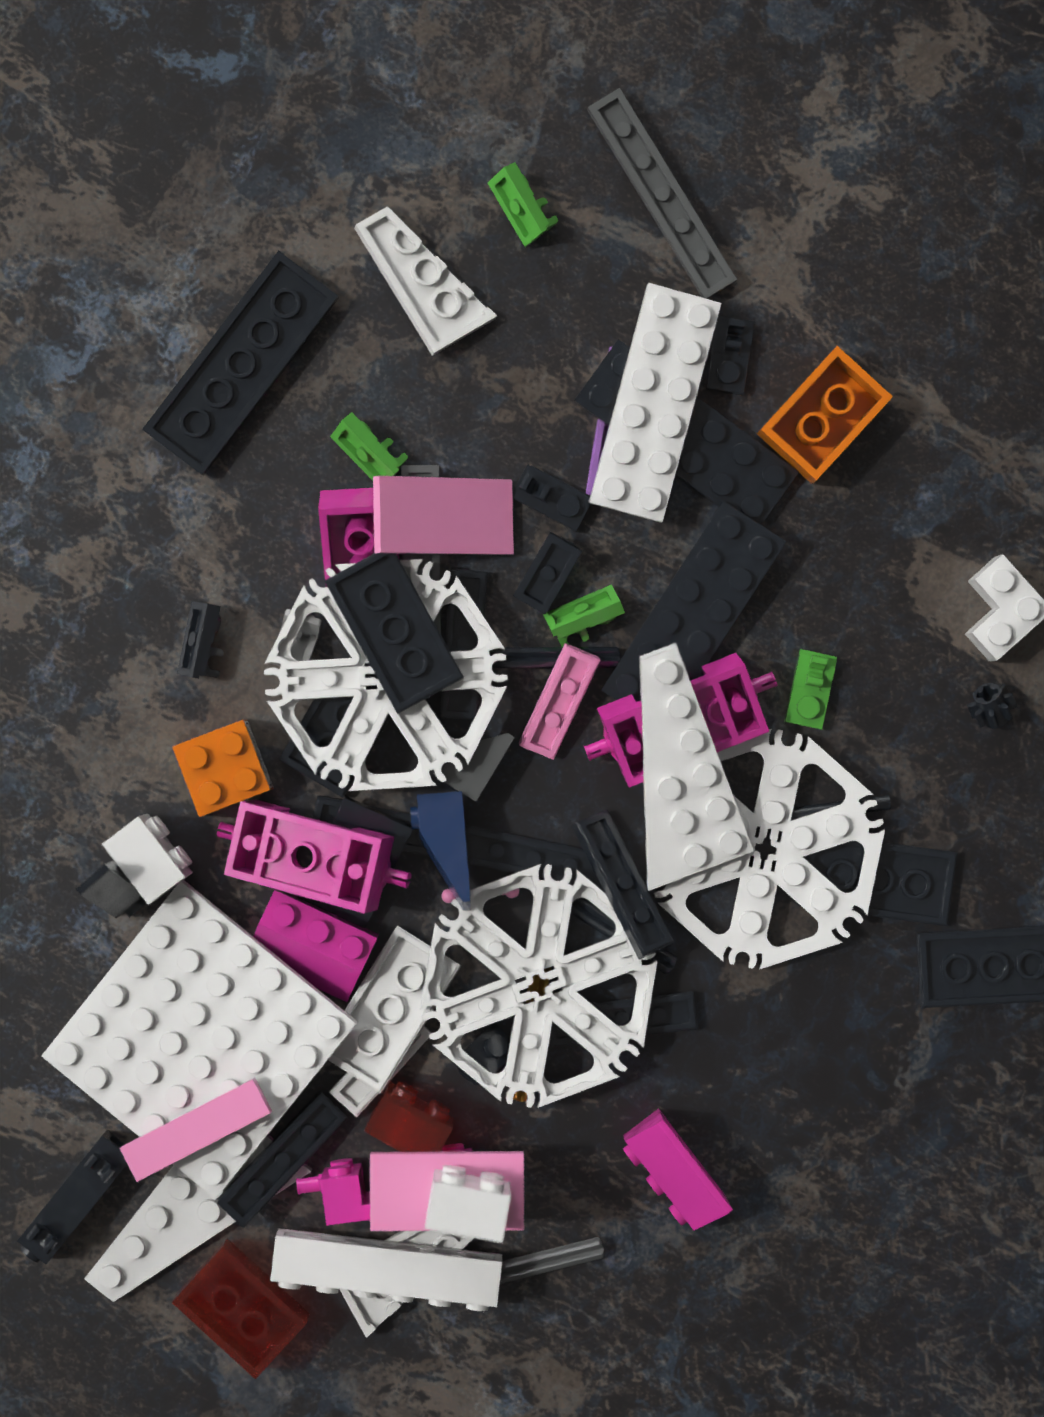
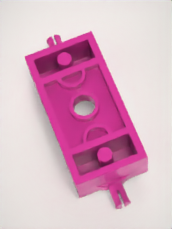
(725, 699)
(346, 865)
(345, 1191)

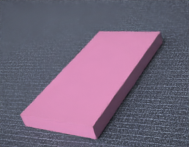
(443, 515)
(404, 1180)

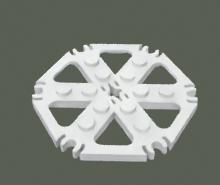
(371, 707)
(792, 871)
(534, 1020)

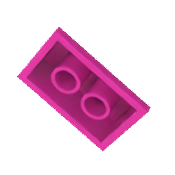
(315, 943)
(675, 1172)

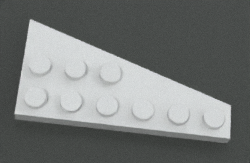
(686, 793)
(164, 1229)

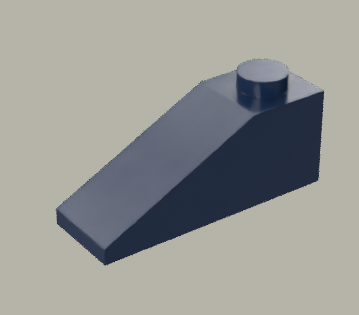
(444, 838)

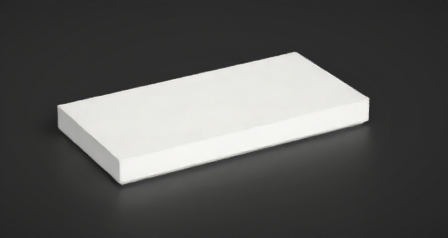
(389, 1010)

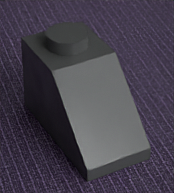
(480, 768)

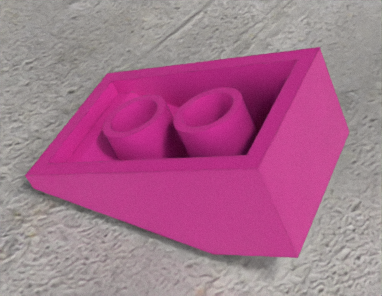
(346, 526)

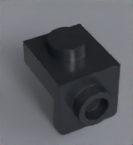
(488, 1049)

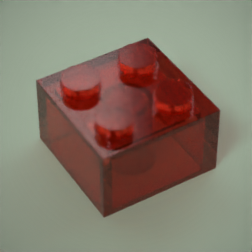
(408, 1121)

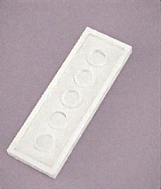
(655, 402)

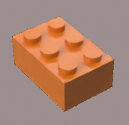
(824, 415)

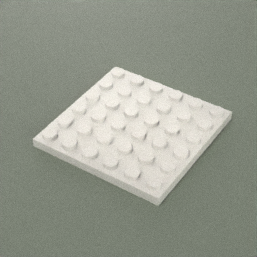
(191, 1018)

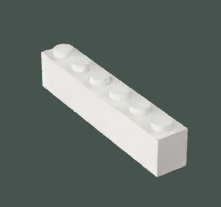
(386, 1268)

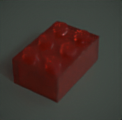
(241, 1308)

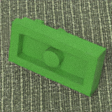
(519, 204)
(363, 448)
(590, 610)
(810, 689)

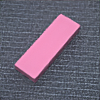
(559, 701)

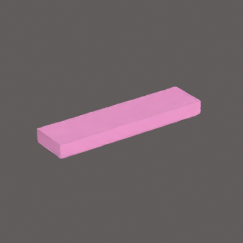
(195, 1129)

